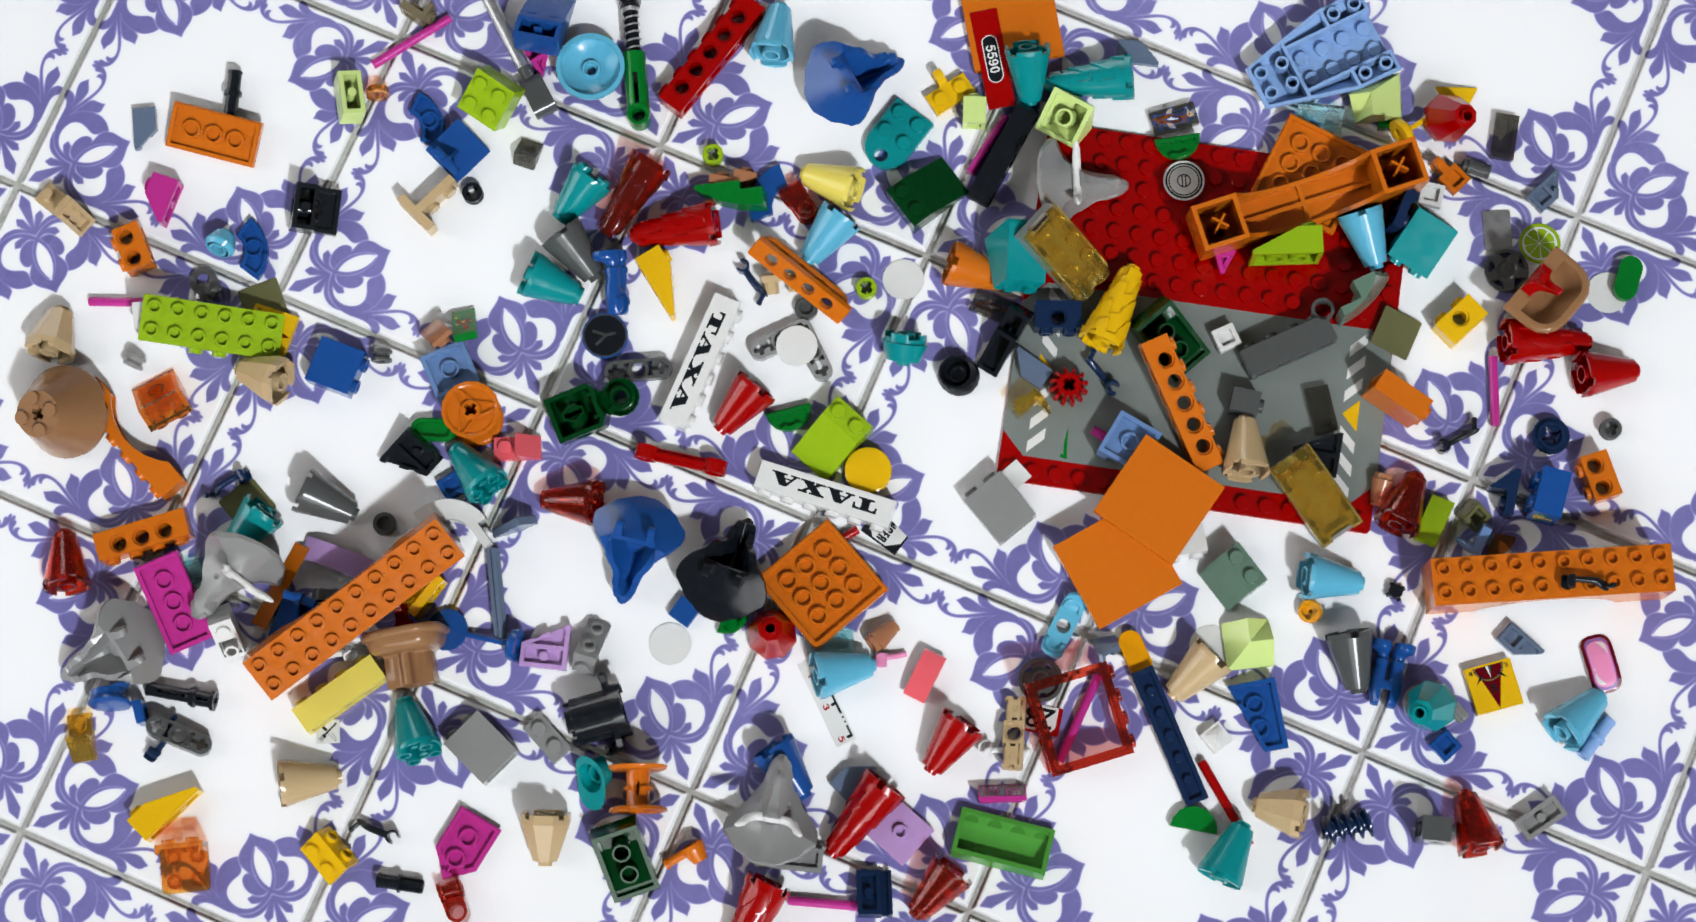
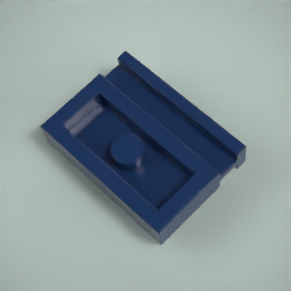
(874, 894)

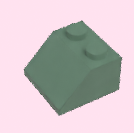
(1233, 576)

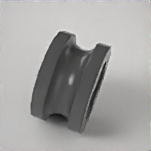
(381, 356)
(1612, 421)

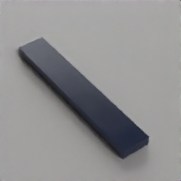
(1169, 735)

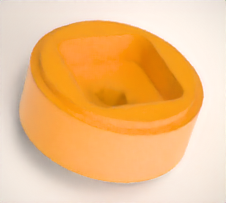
(1310, 611)

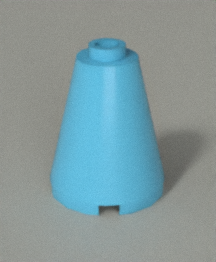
(774, 37)
(827, 234)
(1367, 235)
(1326, 578)
(839, 671)
(1575, 718)

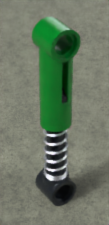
(635, 66)

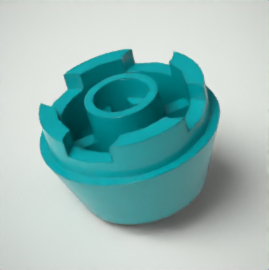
(904, 346)

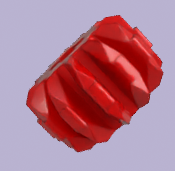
(1059, 383)

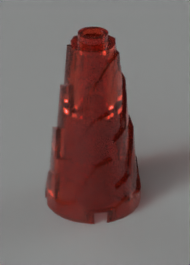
(636, 185)

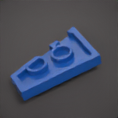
(1263, 712)

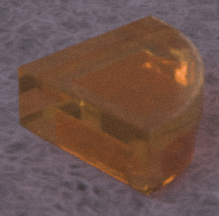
(1500, 544)

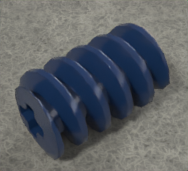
(1346, 825)

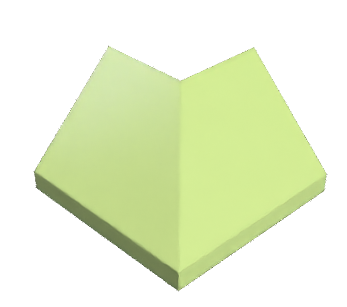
(1378, 101)
(1066, 117)
(1248, 644)

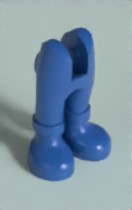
(616, 280)
(1395, 679)

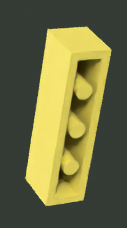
(339, 694)

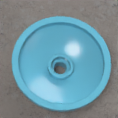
(587, 53)

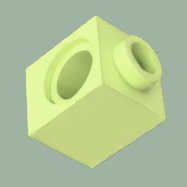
(974, 111)

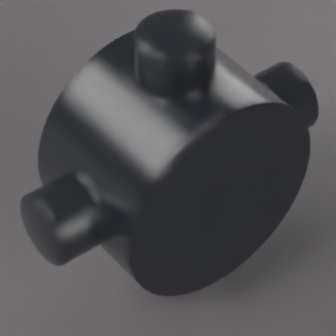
(1395, 591)
(611, 749)

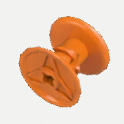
(472, 413)
(637, 788)

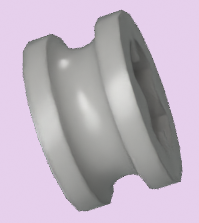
(134, 361)

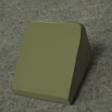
(1473, 514)

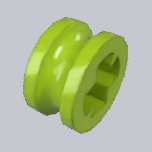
(713, 147)
(866, 280)

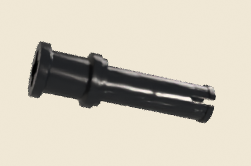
(193, 698)

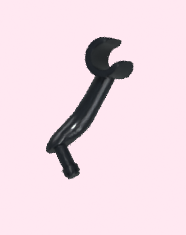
(1459, 437)
(1569, 582)

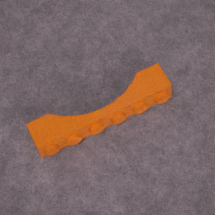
(161, 475)

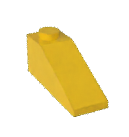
(658, 272)
(158, 814)

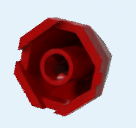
(1448, 118)
(773, 644)

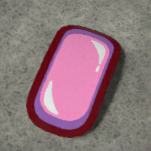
(1601, 663)

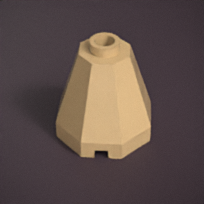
(53, 336)
(267, 376)
(1283, 810)
(545, 834)

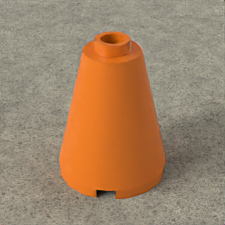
(967, 269)

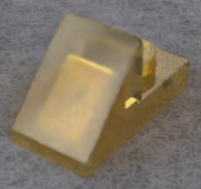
(81, 737)

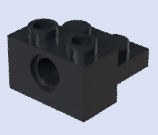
(303, 207)

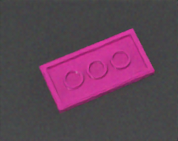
(169, 597)

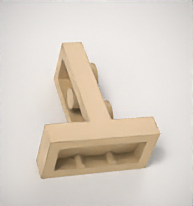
(429, 204)
(65, 209)

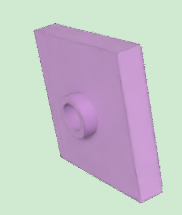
(901, 834)

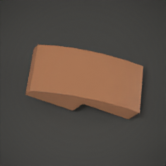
(744, 174)
(436, 333)

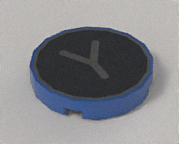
(605, 336)

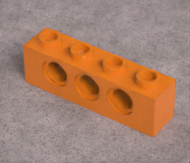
(107, 540)

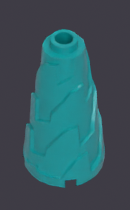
(1098, 79)

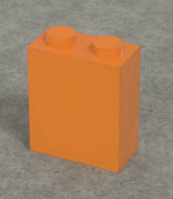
(1398, 399)

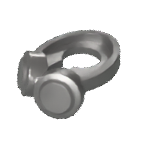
(200, 294)

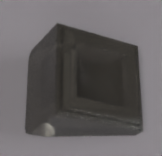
(527, 153)

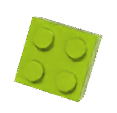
(491, 97)

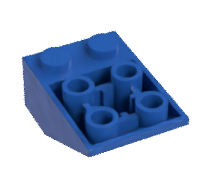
(543, 25)

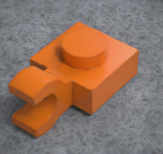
(1452, 177)

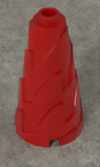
(689, 226)
(1523, 345)
(863, 811)
(759, 899)

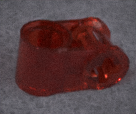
(797, 199)
(453, 896)

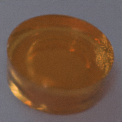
(377, 92)

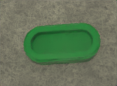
(1627, 278)
(432, 430)

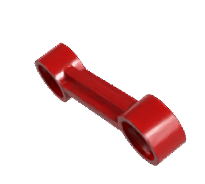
(654, 454)

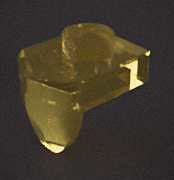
(1025, 403)

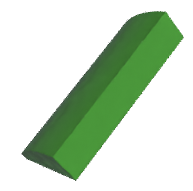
(1002, 843)

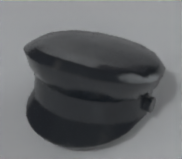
(958, 375)

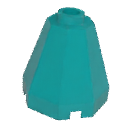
(1431, 705)

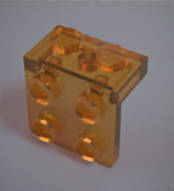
(184, 865)

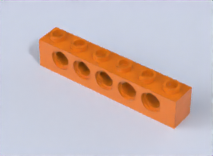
(1188, 439)

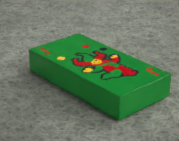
(464, 325)

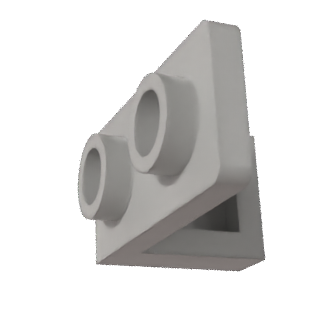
(589, 647)

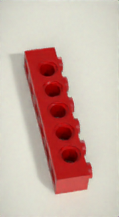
(682, 102)

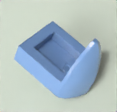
(1483, 538)

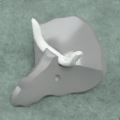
(1069, 184)
(231, 565)
(772, 823)

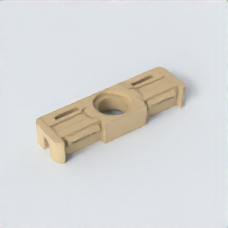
(1014, 748)

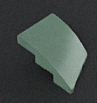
(1365, 292)

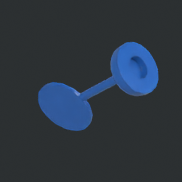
(459, 632)

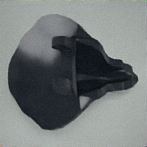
(724, 576)

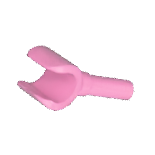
(881, 658)

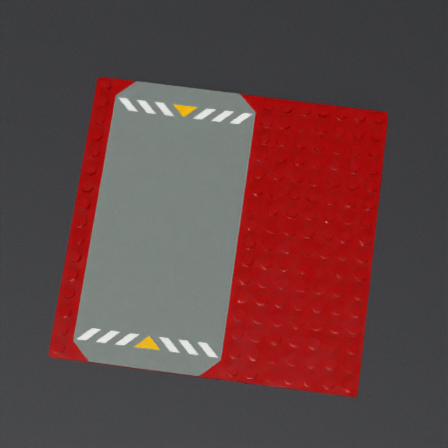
(1152, 233)

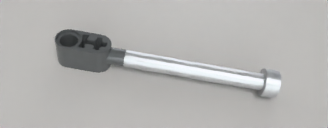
(534, 85)

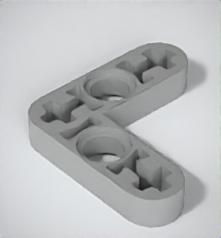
(762, 341)

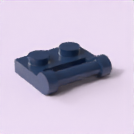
(1397, 216)

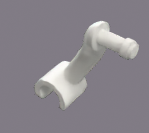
(347, 656)
(986, 746)

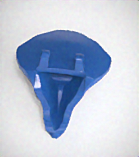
(844, 80)
(635, 537)

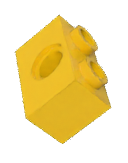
(1453, 333)

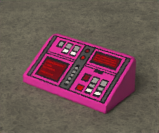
(1002, 793)

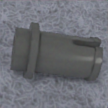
(1476, 168)

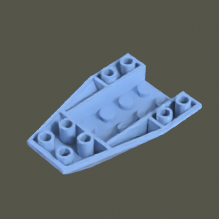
(1323, 57)

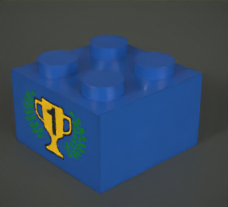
(1547, 495)

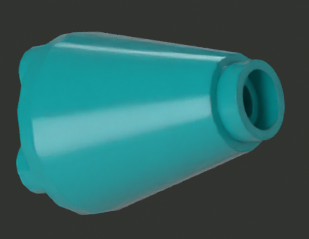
(579, 193)
(549, 282)
(477, 473)
(414, 733)

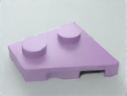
(547, 651)

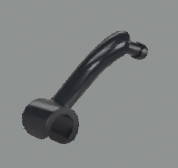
(373, 829)

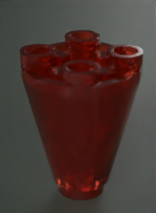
(575, 500)

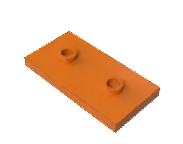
(214, 134)

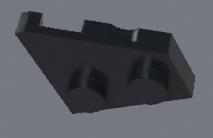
(1328, 451)
(412, 453)

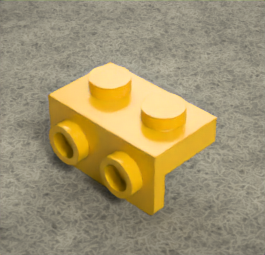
(329, 854)

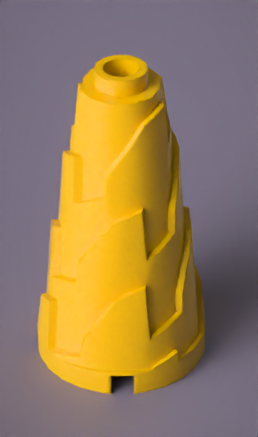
(1111, 319)

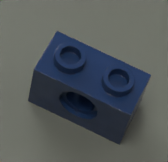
(1068, 309)

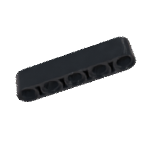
(1003, 155)

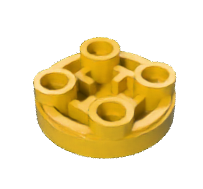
(868, 470)

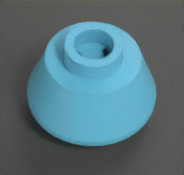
(221, 242)

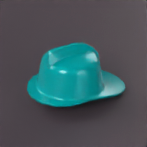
(592, 780)

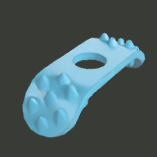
(1070, 610)

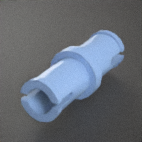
(1596, 738)

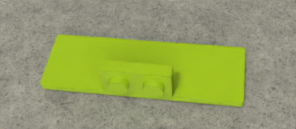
(210, 327)

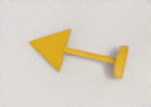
(1402, 130)

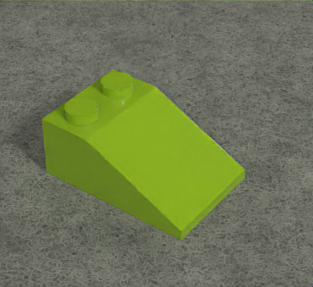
(1296, 247)
(832, 439)

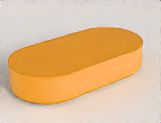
(1134, 651)

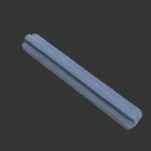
(496, 593)

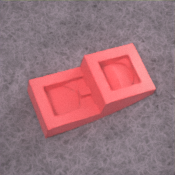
(924, 675)

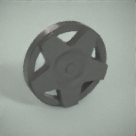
(1506, 270)
(1040, 672)

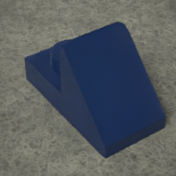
(1508, 486)

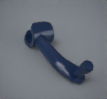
(757, 287)
(1100, 373)
(243, 477)
(153, 753)

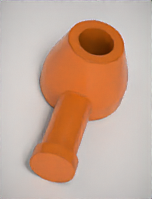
(694, 852)

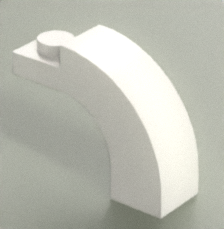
(458, 512)

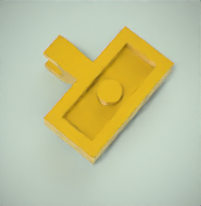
(949, 93)

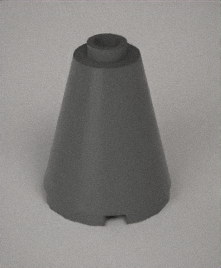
(574, 250)
(325, 500)
(1352, 657)

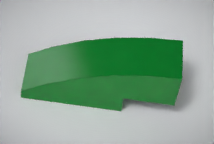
(734, 195)

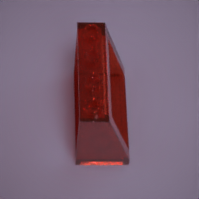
(1042, 730)

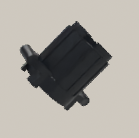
(598, 716)

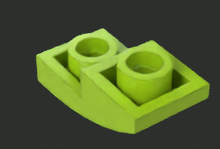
(1434, 520)

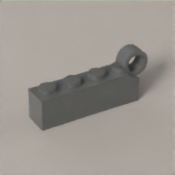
(1290, 345)

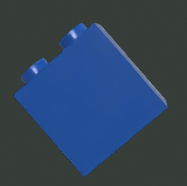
(337, 367)

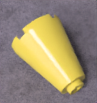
(835, 183)

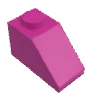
(163, 196)

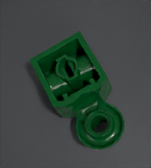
(588, 410)

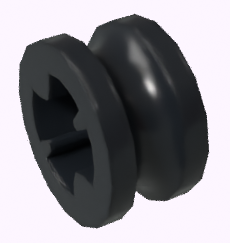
(465, 192)

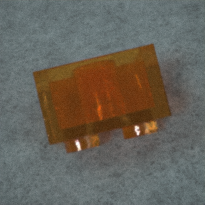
(162, 400)

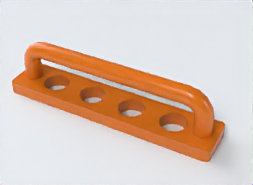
(804, 274)

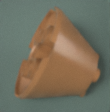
(64, 411)

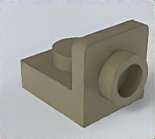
(417, 14)

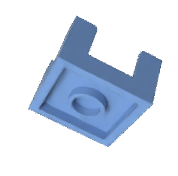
(448, 368)
(1124, 438)

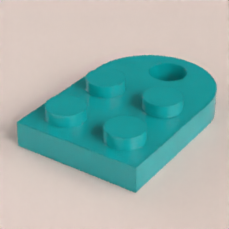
(897, 135)

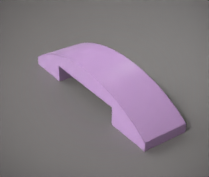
(335, 557)

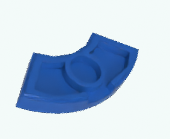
(429, 117)
(772, 182)
(255, 249)

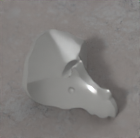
(121, 648)

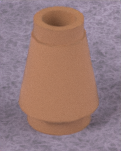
(1380, 488)
(882, 636)

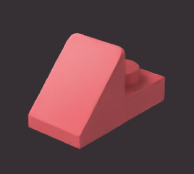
(518, 448)

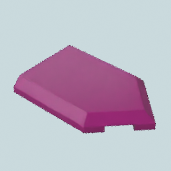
(465, 843)

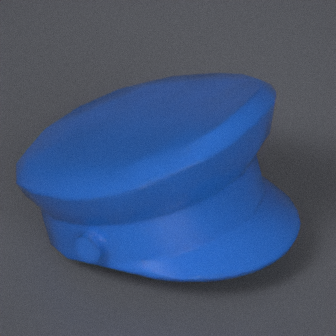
(110, 698)

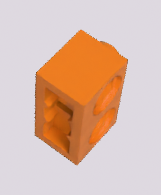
(137, 247)
(1605, 475)

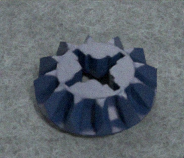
(1552, 425)

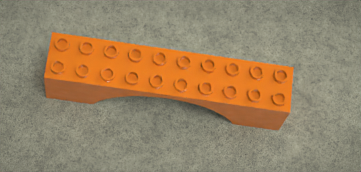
(1345, 189)
(1514, 578)
(354, 608)

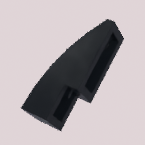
(1004, 339)

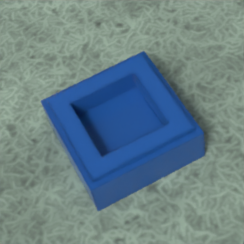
(450, 486)
(683, 612)
(140, 711)
(1445, 745)

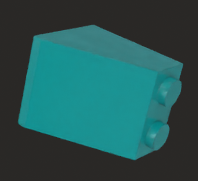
(1421, 242)
(1010, 262)

